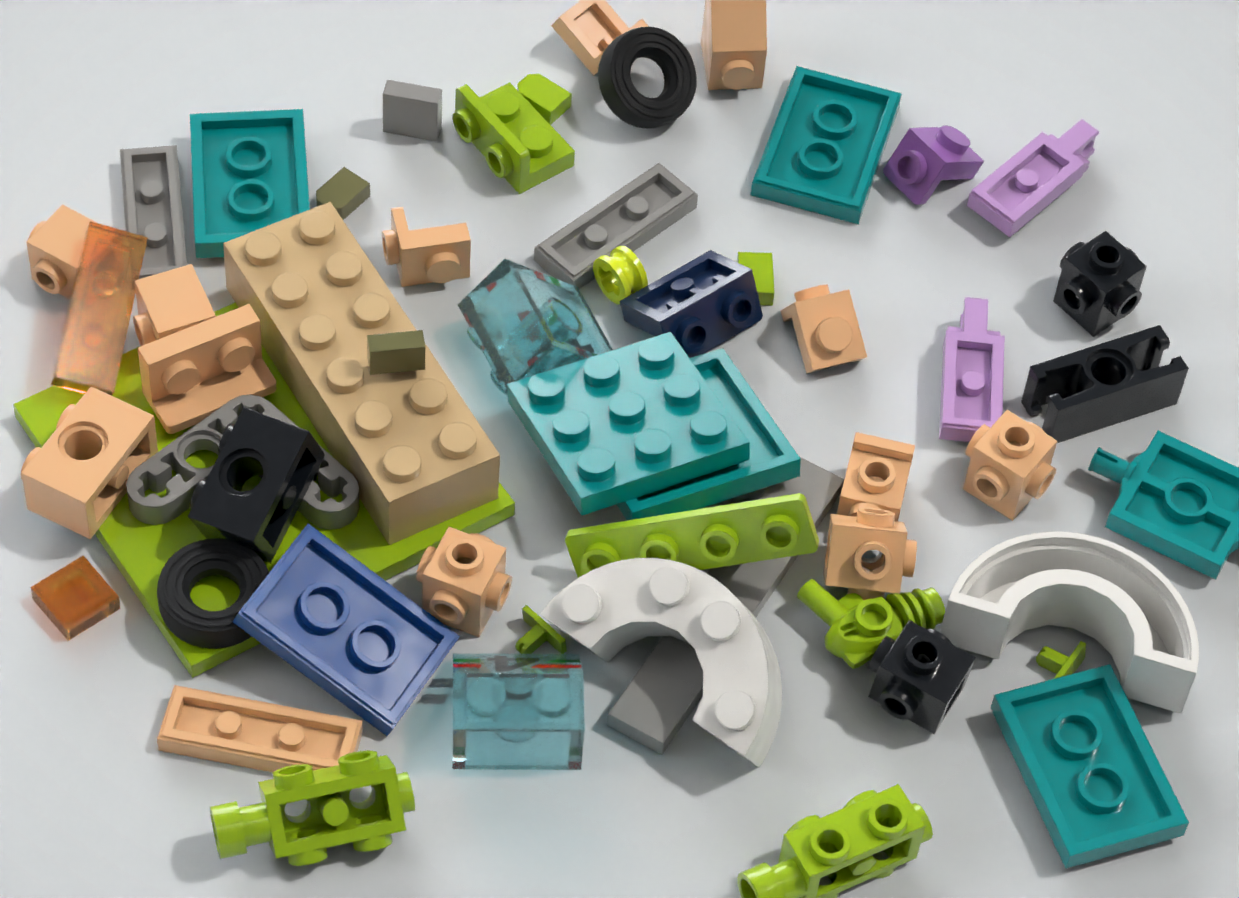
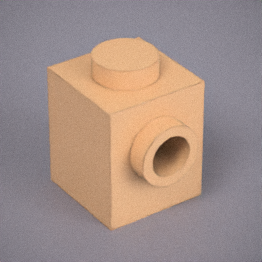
(56, 249)
(169, 304)

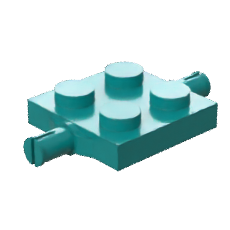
(1175, 502)

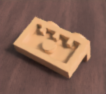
(204, 368)

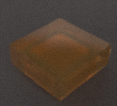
(75, 598)

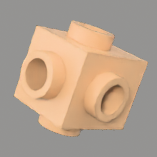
(1009, 464)
(852, 537)
(464, 580)

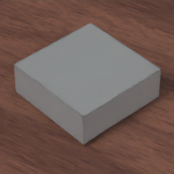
(412, 110)

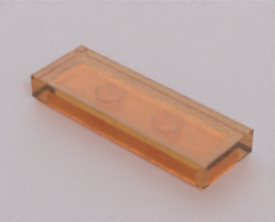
(99, 310)

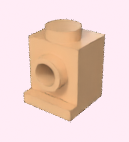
(875, 475)

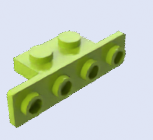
(702, 536)

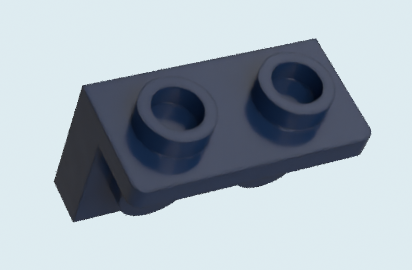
(697, 303)

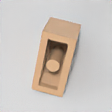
(734, 43)

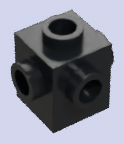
(1099, 282)
(919, 675)

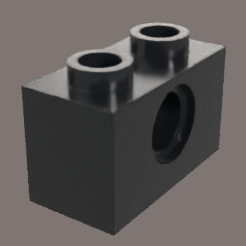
(262, 515)

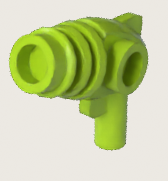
(861, 625)

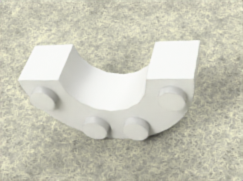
(1085, 587)
(676, 600)

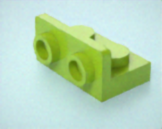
(511, 136)

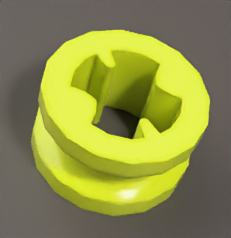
(619, 274)

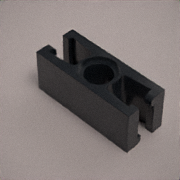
(1104, 384)

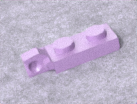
(1033, 178)
(971, 374)

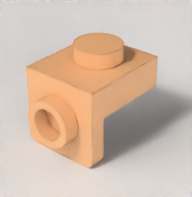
(590, 29)
(426, 253)
(825, 328)

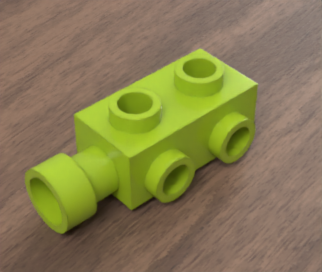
(329, 814)
(842, 848)

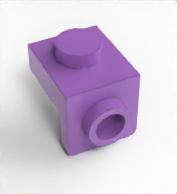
(928, 157)

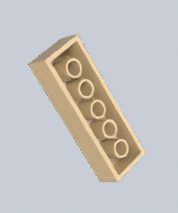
(397, 432)

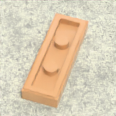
(253, 732)

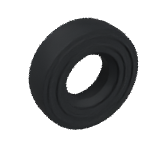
(616, 81)
(191, 565)

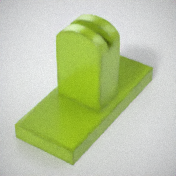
(540, 632)
(1060, 663)

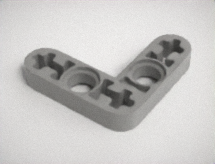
(206, 435)

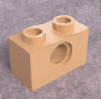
(88, 461)

